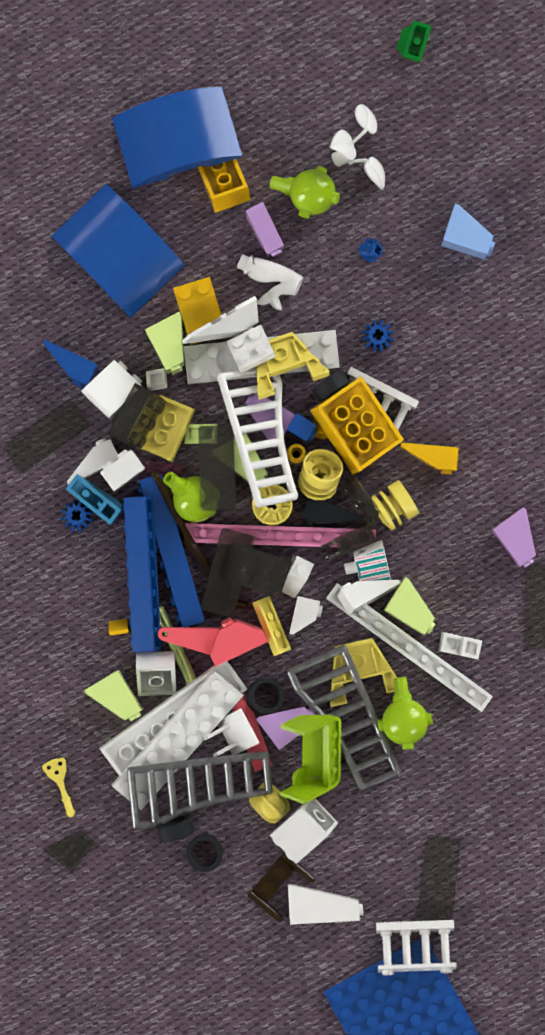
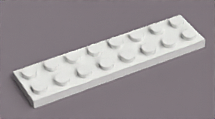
(208, 360)
(182, 733)
(130, 742)

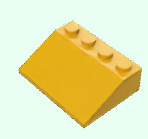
(357, 425)

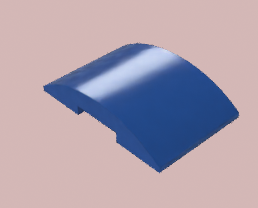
(176, 134)
(118, 250)

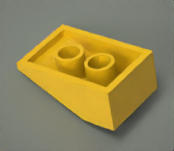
(225, 185)
(197, 304)

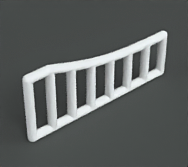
(245, 448)

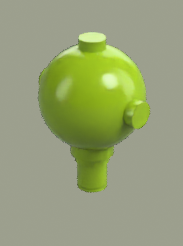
(309, 191)
(187, 497)
(404, 719)

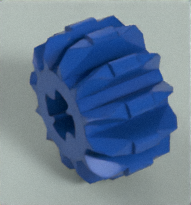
(371, 333)
(83, 515)

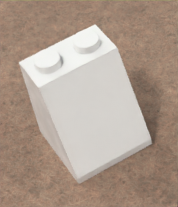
(111, 388)
(304, 830)

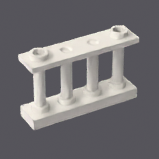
(389, 395)
(424, 928)

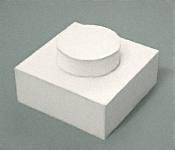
(156, 379)

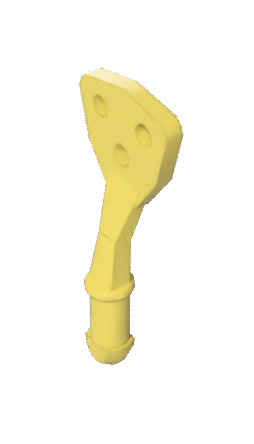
(59, 779)

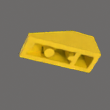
(437, 457)

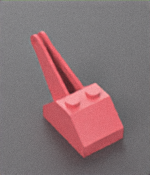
(221, 643)

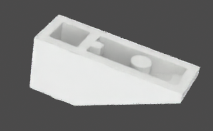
(95, 459)
(364, 592)

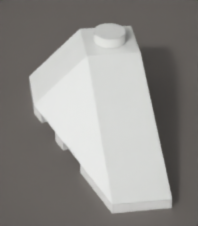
(228, 325)

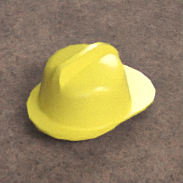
(272, 806)

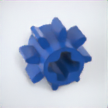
(370, 250)

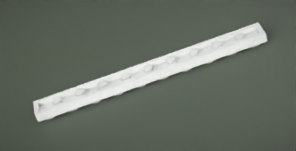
(416, 653)

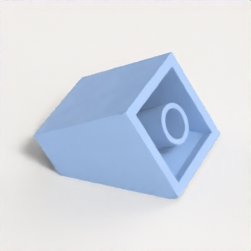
(467, 235)

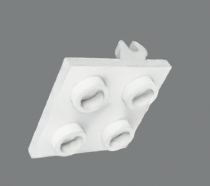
(236, 732)

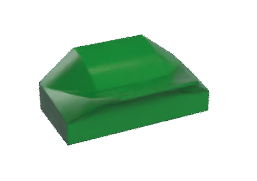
(413, 41)

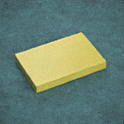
(169, 430)

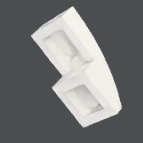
(460, 645)

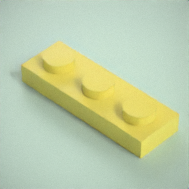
(271, 626)

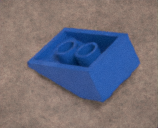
(77, 368)

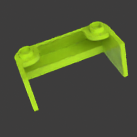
(320, 756)

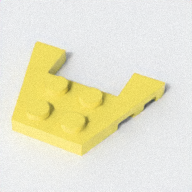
(289, 355)
(368, 662)

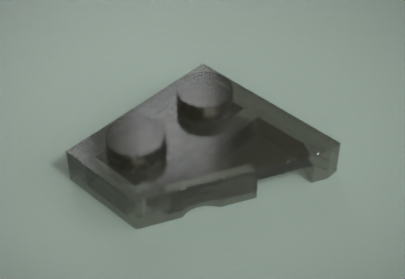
(71, 849)

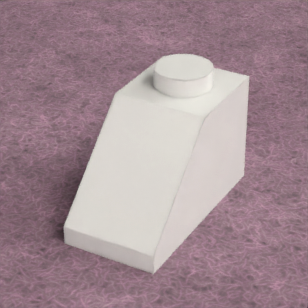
(297, 576)
(305, 613)

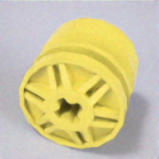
(320, 474)
(394, 505)
(272, 516)

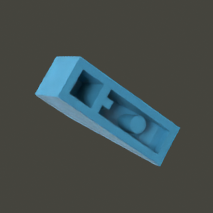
(96, 499)

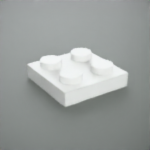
(251, 349)

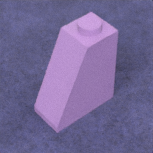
(264, 230)
(268, 415)
(517, 538)
(272, 722)

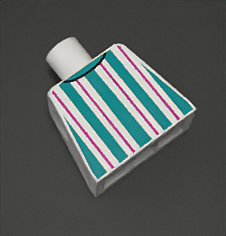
(370, 563)

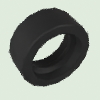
(330, 385)
(278, 691)
(175, 829)
(197, 866)

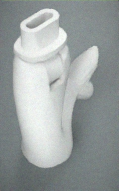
(268, 271)

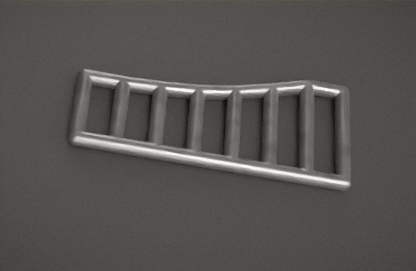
(364, 702)
(193, 805)

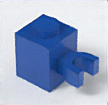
(302, 428)

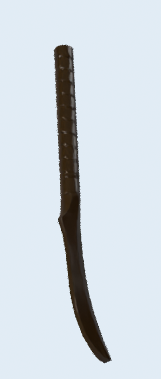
(188, 539)

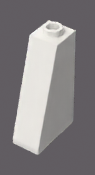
(318, 906)

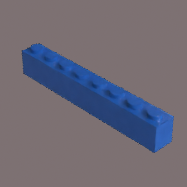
(173, 558)
(142, 573)

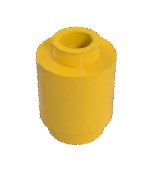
(296, 447)

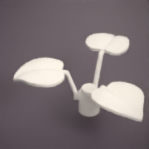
(345, 150)

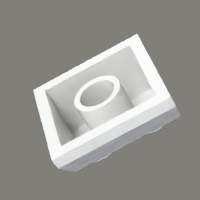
(122, 470)
(156, 673)

